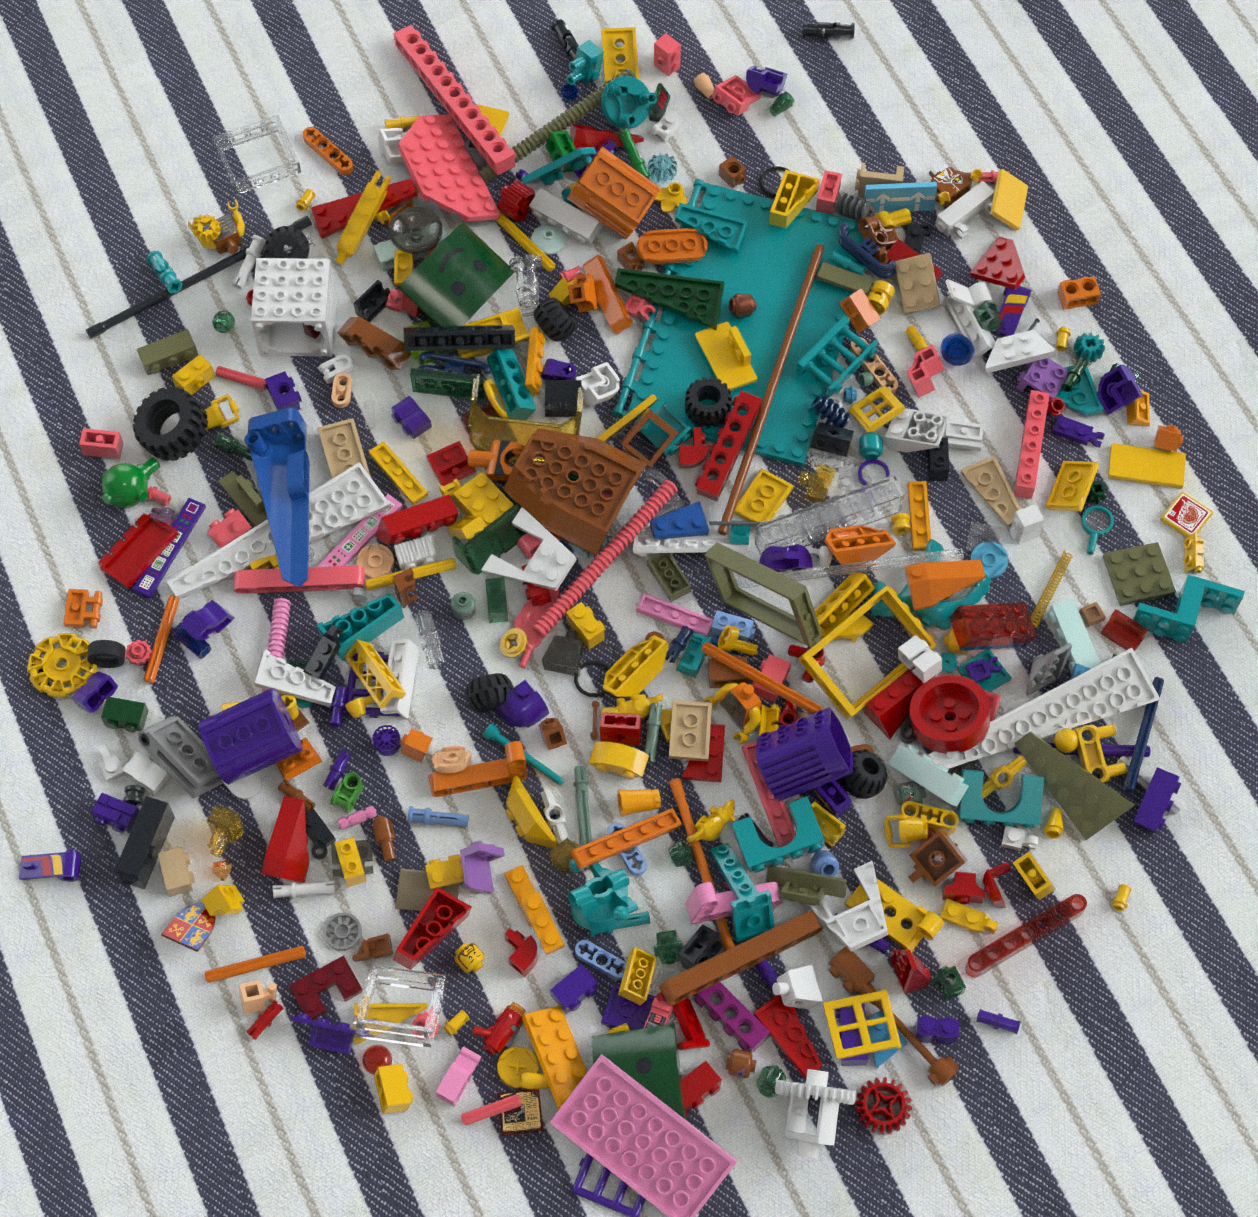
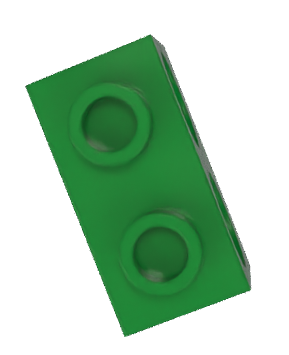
(559, 145)

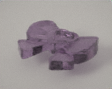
(163, 514)

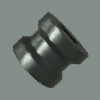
(134, 795)

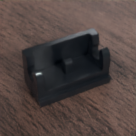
(372, 301)

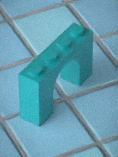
(1026, 810)
(759, 855)

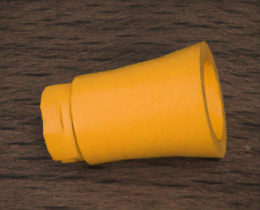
(638, 801)

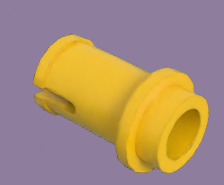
(303, 203)
(1062, 339)
(1121, 898)
(456, 1023)

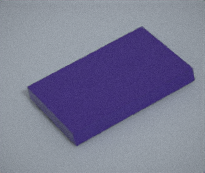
(621, 1011)

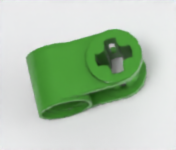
(347, 796)

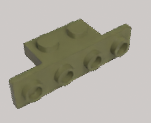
(245, 497)
(805, 886)

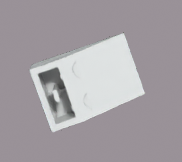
(916, 430)

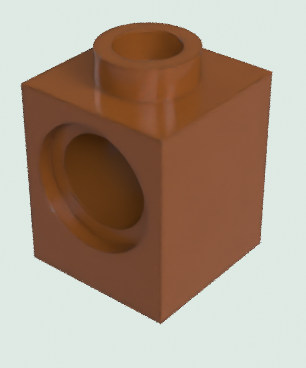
(732, 172)

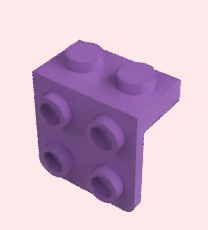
(1043, 376)
(476, 865)

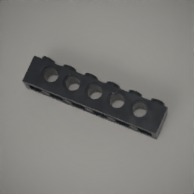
(459, 337)

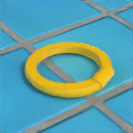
(488, 386)

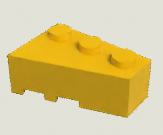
(792, 196)

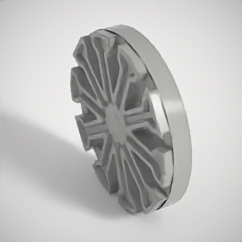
(342, 931)

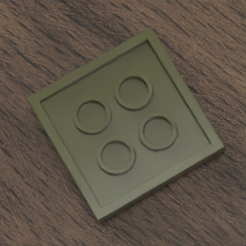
(1139, 574)

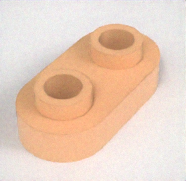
(340, 391)

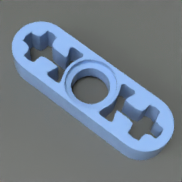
(625, 857)
(599, 951)

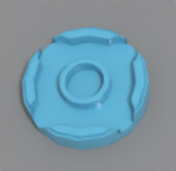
(993, 558)

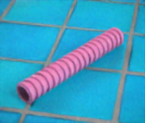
(279, 628)

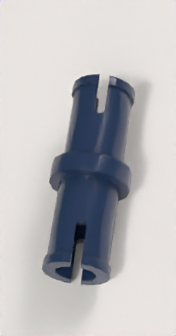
(678, 644)

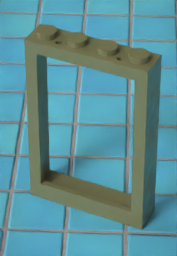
(801, 626)

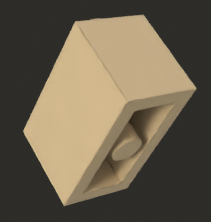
(175, 871)

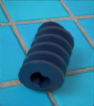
(830, 411)

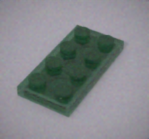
(446, 383)

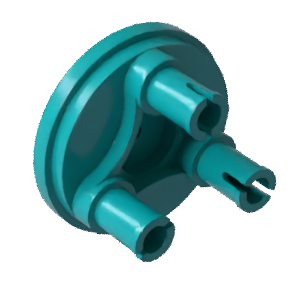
(626, 102)

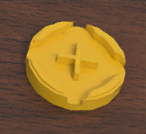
(514, 1063)

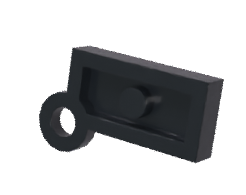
(915, 235)
(318, 834)

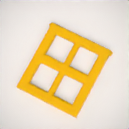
(861, 1024)

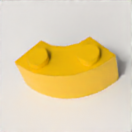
(618, 759)

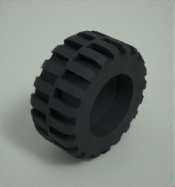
(157, 410)

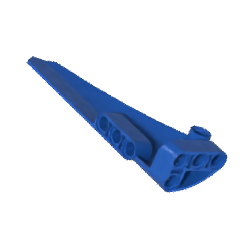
(283, 474)

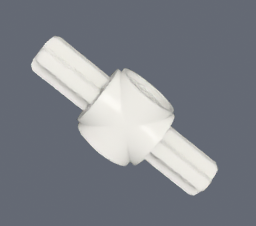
(551, 808)

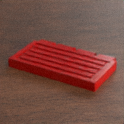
(138, 550)

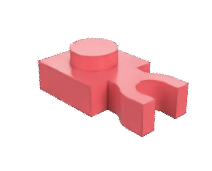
(638, 306)

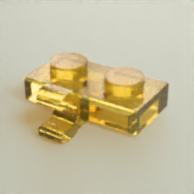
(819, 482)

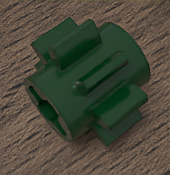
(1096, 493)

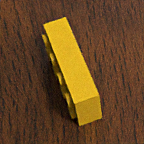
(466, 527)
(637, 976)

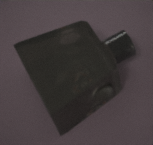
(564, 654)

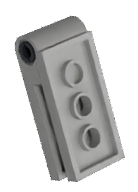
(181, 755)

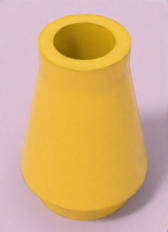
(1054, 824)

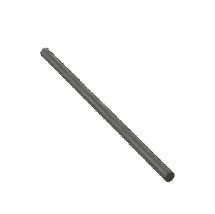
(732, 523)

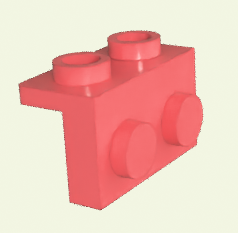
(229, 528)

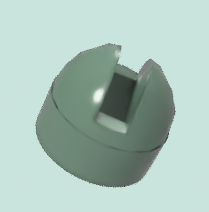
(865, 379)

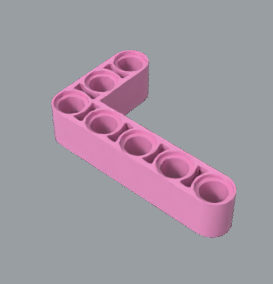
(705, 905)

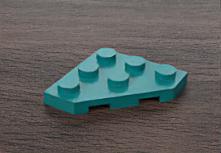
(1083, 396)

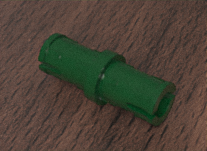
(1074, 375)

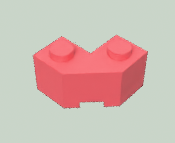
(925, 364)

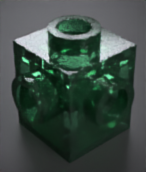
(668, 947)

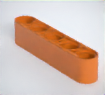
(608, 295)

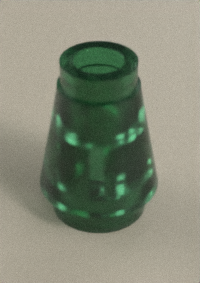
(781, 104)

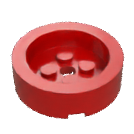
(949, 697)

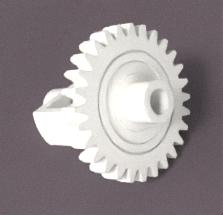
(828, 1112)

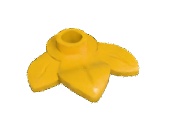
(671, 199)

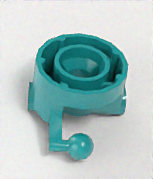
(602, 900)

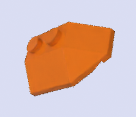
(858, 543)

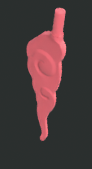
(527, 619)

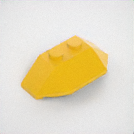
(636, 668)
(527, 816)

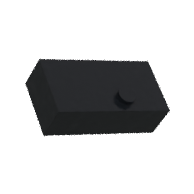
(145, 842)

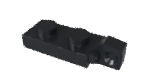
(324, 652)

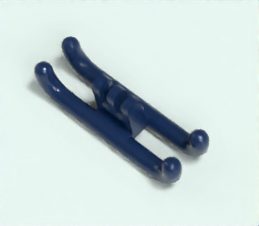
(865, 254)
(453, 363)

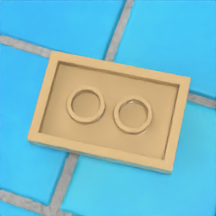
(917, 283)
(690, 730)

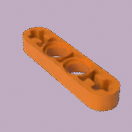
(327, 151)

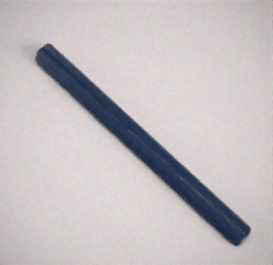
(1142, 739)

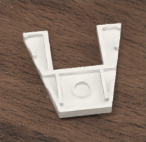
(548, 564)
(861, 923)

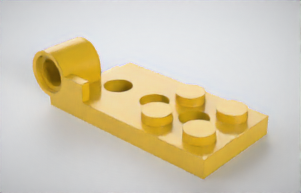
(923, 922)

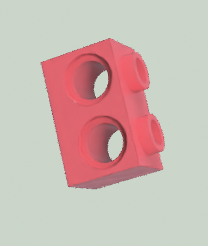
(828, 192)

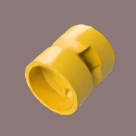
(880, 295)

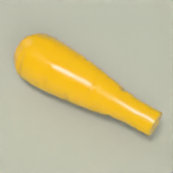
(533, 1081)

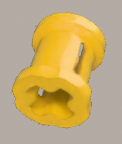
(444, 489)

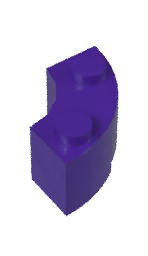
(206, 620)

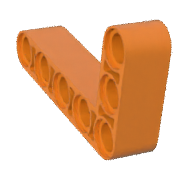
(482, 774)

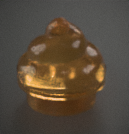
(221, 869)

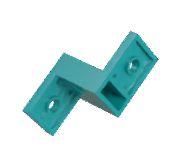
(1192, 595)

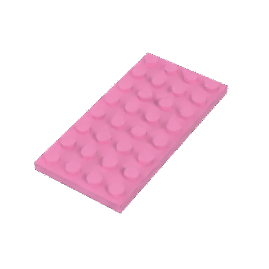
(642, 1140)

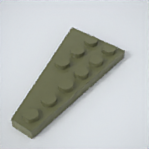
(1080, 794)

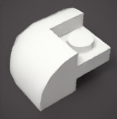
(389, 142)
(599, 384)

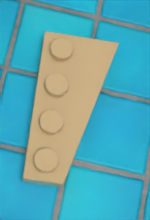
(993, 487)

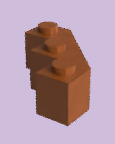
(374, 342)

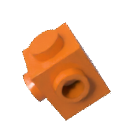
(1168, 438)
(415, 744)

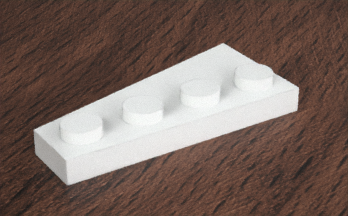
(292, 681)

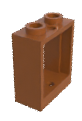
(658, 421)

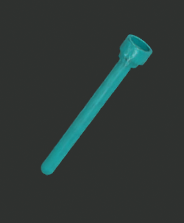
(493, 734)

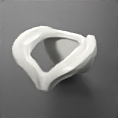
(824, 554)

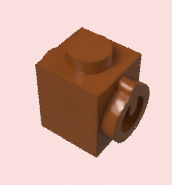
(552, 733)

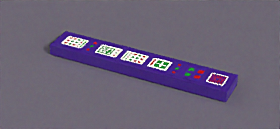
(156, 571)

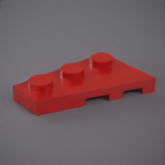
(711, 769)

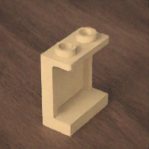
(870, 178)

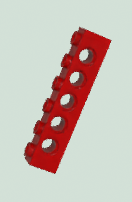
(713, 488)

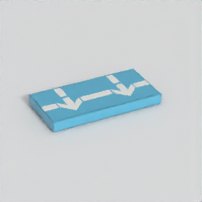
(898, 196)

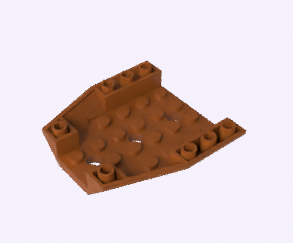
(568, 507)

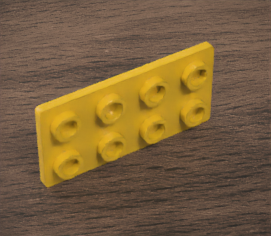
(727, 355)

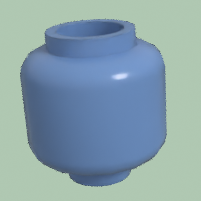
(824, 863)

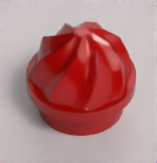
(1056, 406)

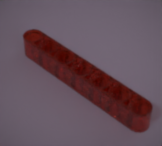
(1030, 927)

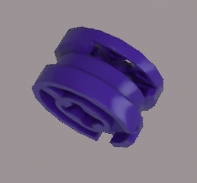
(386, 740)

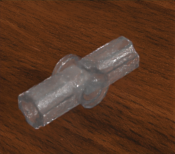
(429, 640)

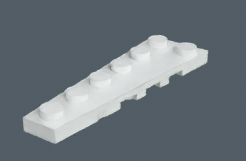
(645, 543)

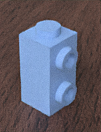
(745, 626)

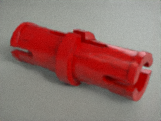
(264, 1020)

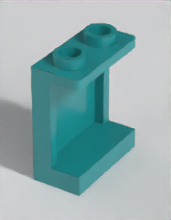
(657, 435)

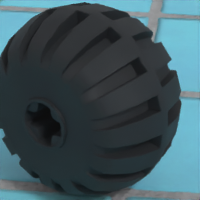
(286, 235)
(554, 319)
(488, 692)
(867, 777)

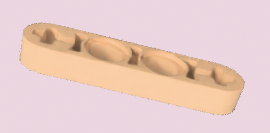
(877, 364)

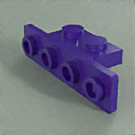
(328, 1036)

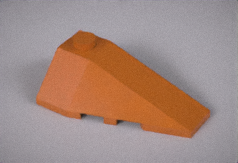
(938, 580)

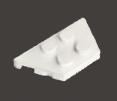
(1018, 350)

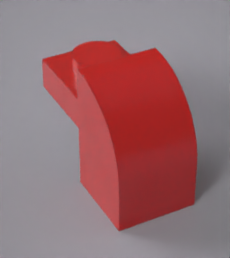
(694, 455)
(526, 952)

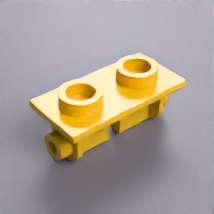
(1192, 547)
(769, 717)

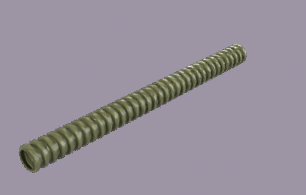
(558, 124)

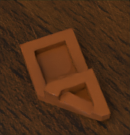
(374, 948)

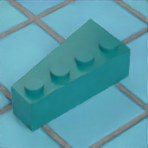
(364, 622)

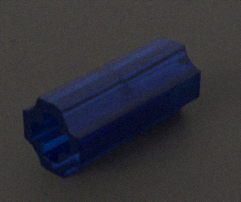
(198, 647)

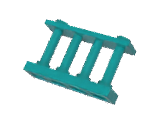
(830, 340)

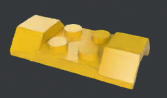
(509, 317)

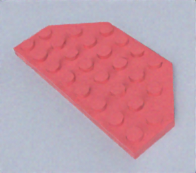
(445, 169)

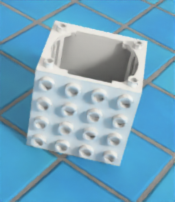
(293, 294)

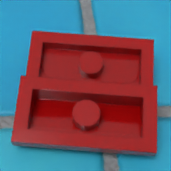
(450, 463)

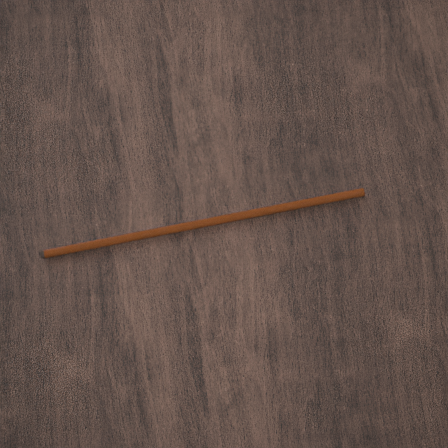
(771, 388)

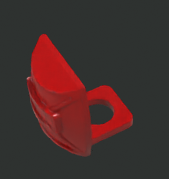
(990, 885)

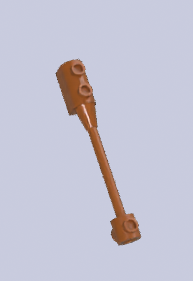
(859, 979)

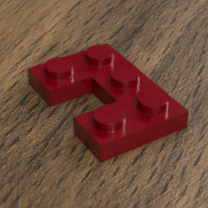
(335, 973)

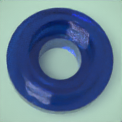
(569, 92)

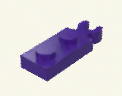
(1077, 431)

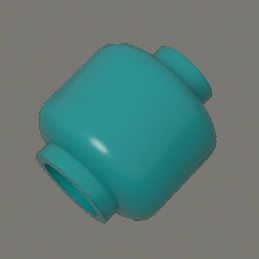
(871, 446)

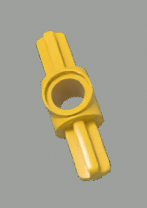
(1009, 770)

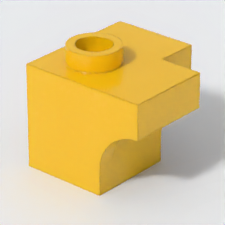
(223, 900)

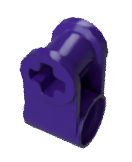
(558, 370)

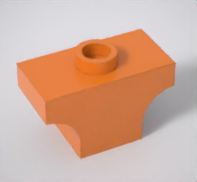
(583, 293)

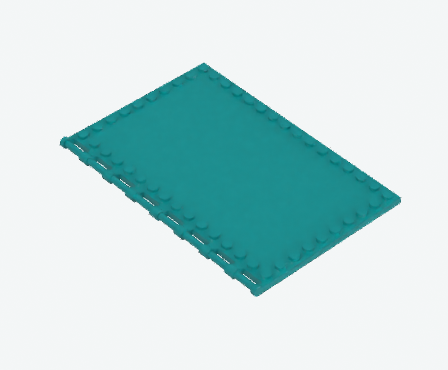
(772, 270)

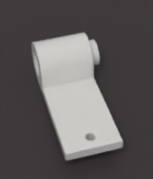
(971, 296)

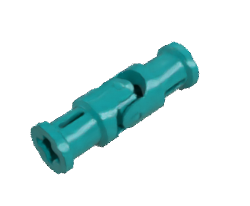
(164, 272)

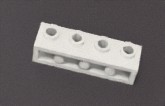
(565, 216)

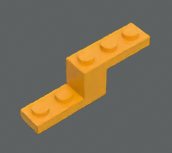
(534, 910)

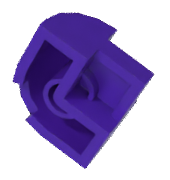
(765, 80)
(1118, 389)
(786, 558)
(523, 706)

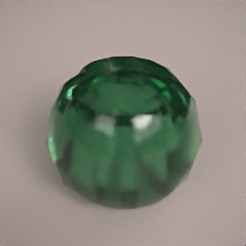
(223, 321)

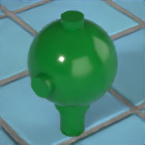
(127, 484)

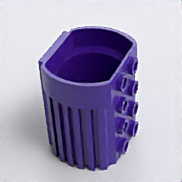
(250, 736)
(804, 754)

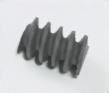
(854, 207)

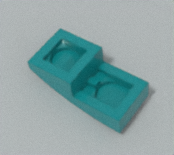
(740, 534)

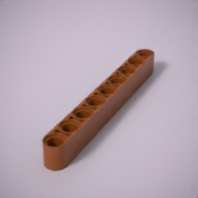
(740, 957)

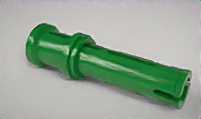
(636, 162)

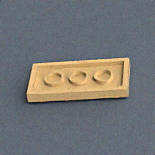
(342, 446)

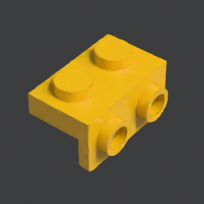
(445, 872)

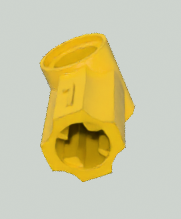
(894, 219)

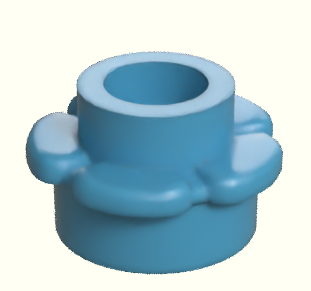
(850, 395)

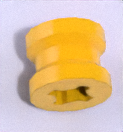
(900, 523)

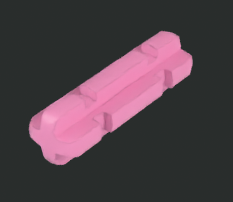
(357, 817)

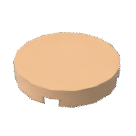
(376, 560)
(451, 759)

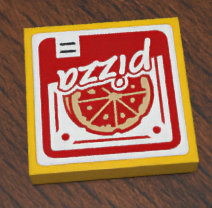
(1186, 515)

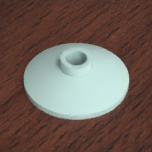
(551, 244)

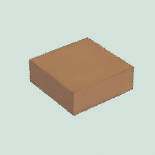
(1092, 614)

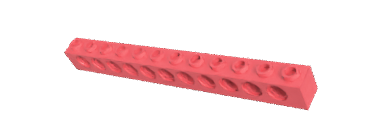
(455, 100)

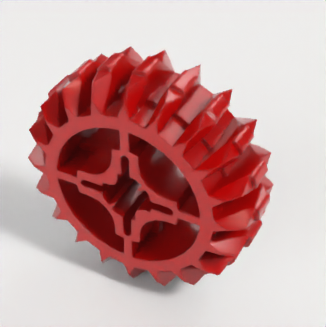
(880, 1098)

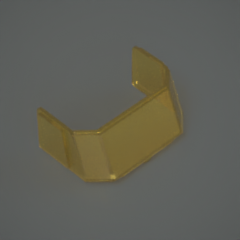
(488, 428)

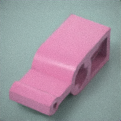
(458, 1076)

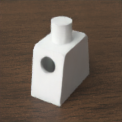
(798, 988)

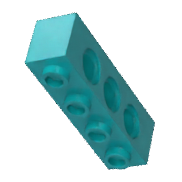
(511, 383)

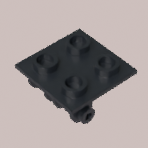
(561, 397)

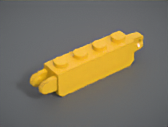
(362, 218)

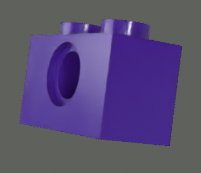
(279, 384)

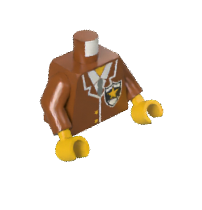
(952, 184)

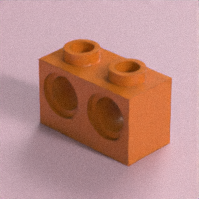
(1080, 296)

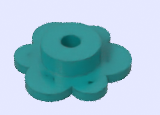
(951, 660)

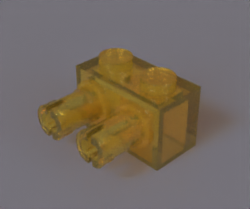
(225, 828)

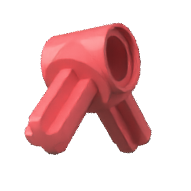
(395, 300)

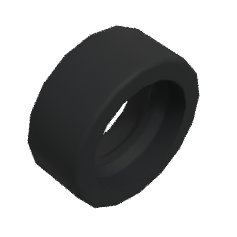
(106, 653)

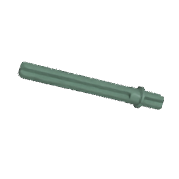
(582, 805)

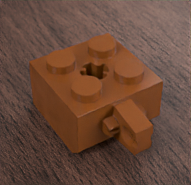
(926, 865)

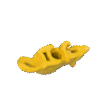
(637, 705)
(711, 827)

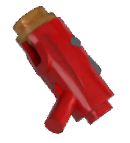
(503, 1031)

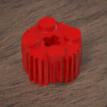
(516, 200)

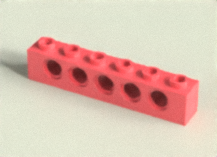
(1031, 444)

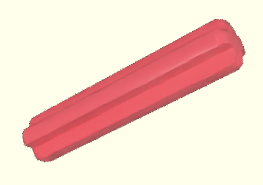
(240, 377)
(491, 1109)

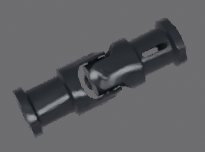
(831, 30)
(565, 38)

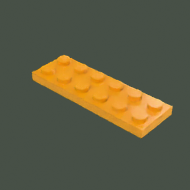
(555, 1051)

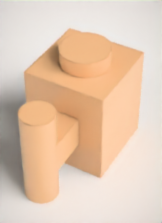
(253, 996)

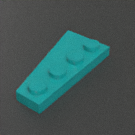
(714, 226)

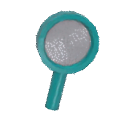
(1096, 522)

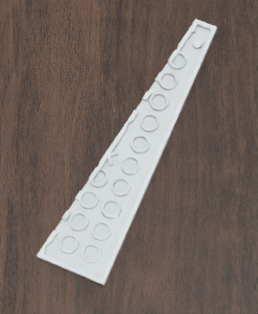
(331, 507)
(1094, 695)

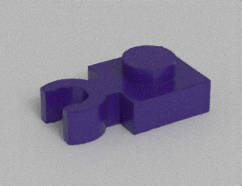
(981, 671)

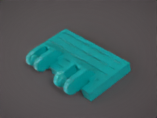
(552, 171)

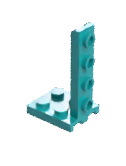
(752, 910)

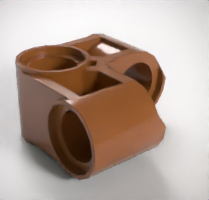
(872, 228)

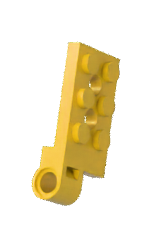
(611, 52)

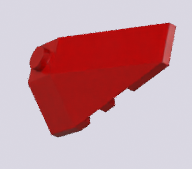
(587, 136)
(288, 848)
(909, 970)

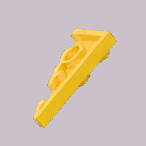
(390, 1012)

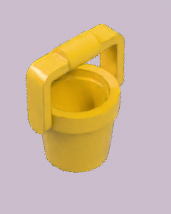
(215, 415)
(909, 830)

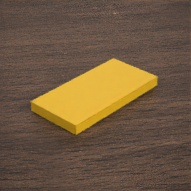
(1147, 465)

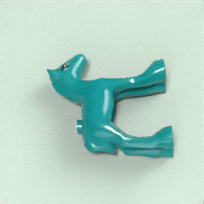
(939, 614)

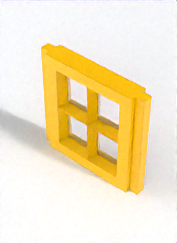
(863, 418)

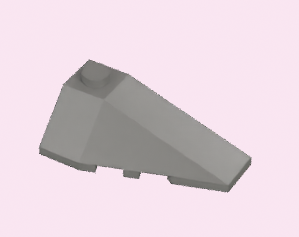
(1047, 668)

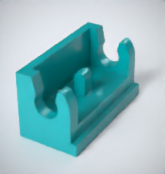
(693, 656)

